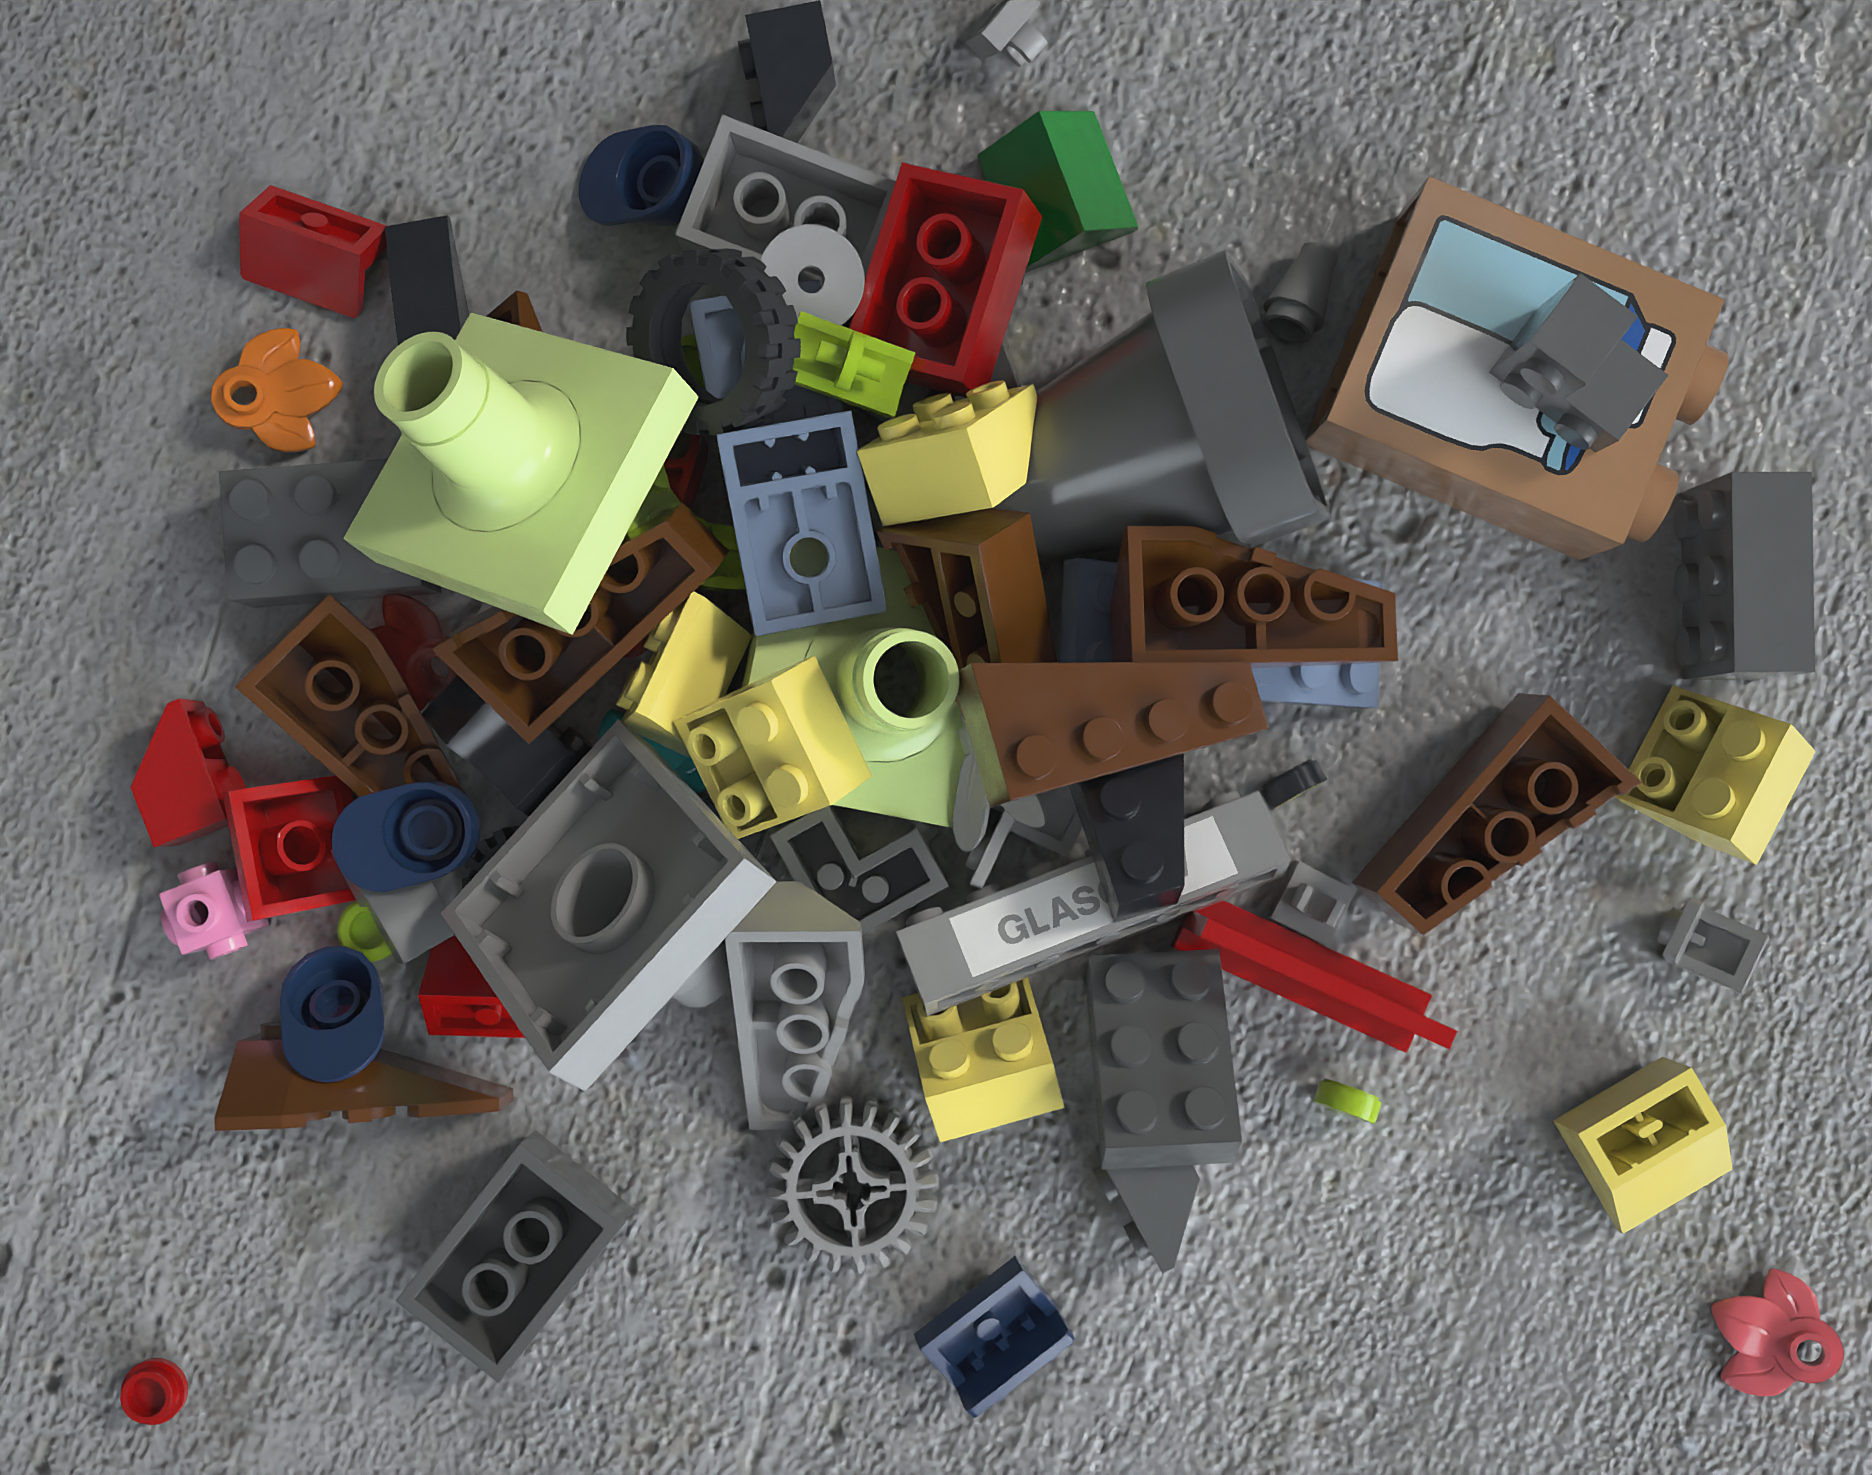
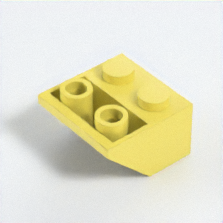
(951, 454)
(690, 667)
(774, 749)
(1717, 772)
(983, 1061)
(1648, 1141)

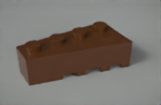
(1082, 721)

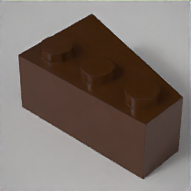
(977, 584)

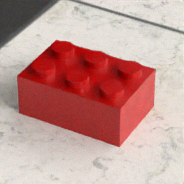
(947, 274)

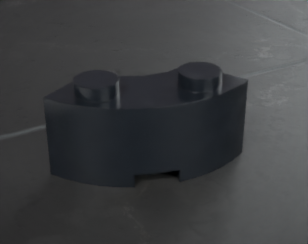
(496, 750)

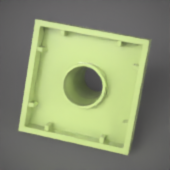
(516, 463)
(911, 756)

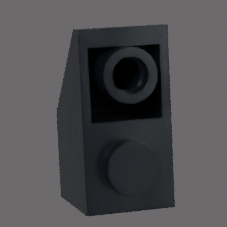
(792, 66)

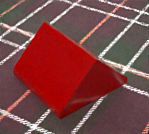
(285, 845)

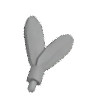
(972, 805)

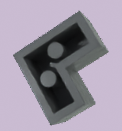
(1578, 366)
(867, 888)

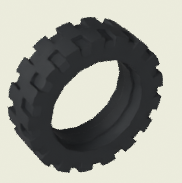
(763, 318)

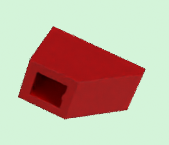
(184, 776)

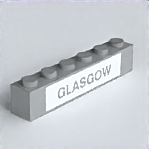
(1065, 911)

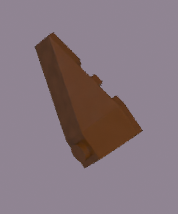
(1212, 600)
(345, 702)
(270, 1094)

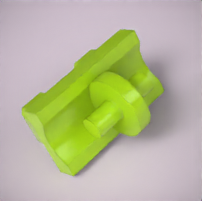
(850, 365)

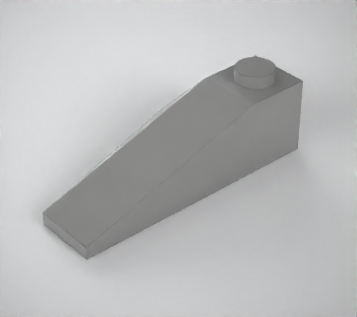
(793, 992)

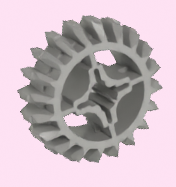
(823, 1190)

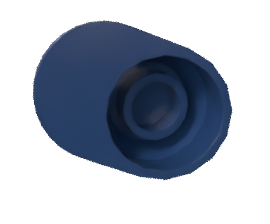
(640, 177)
(405, 835)
(332, 1014)

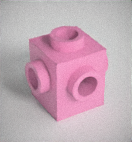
(207, 912)

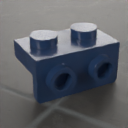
(995, 1336)

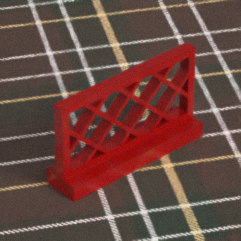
(1312, 975)

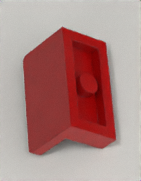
(308, 249)
(458, 997)

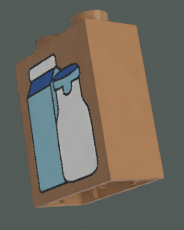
(1428, 415)

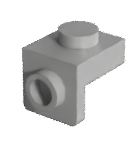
(1712, 945)

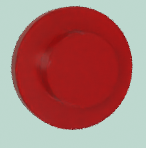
(153, 1391)

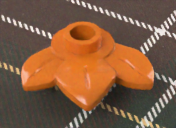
(285, 389)

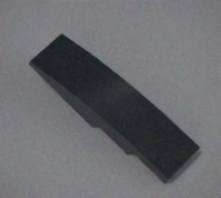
(425, 278)

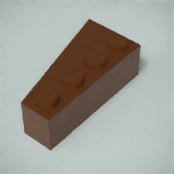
(538, 671)
(1493, 811)

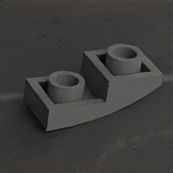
(406, 917)

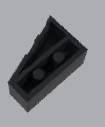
(1136, 835)

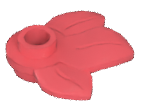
(1768, 1335)

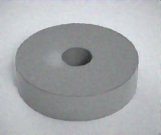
(828, 254)

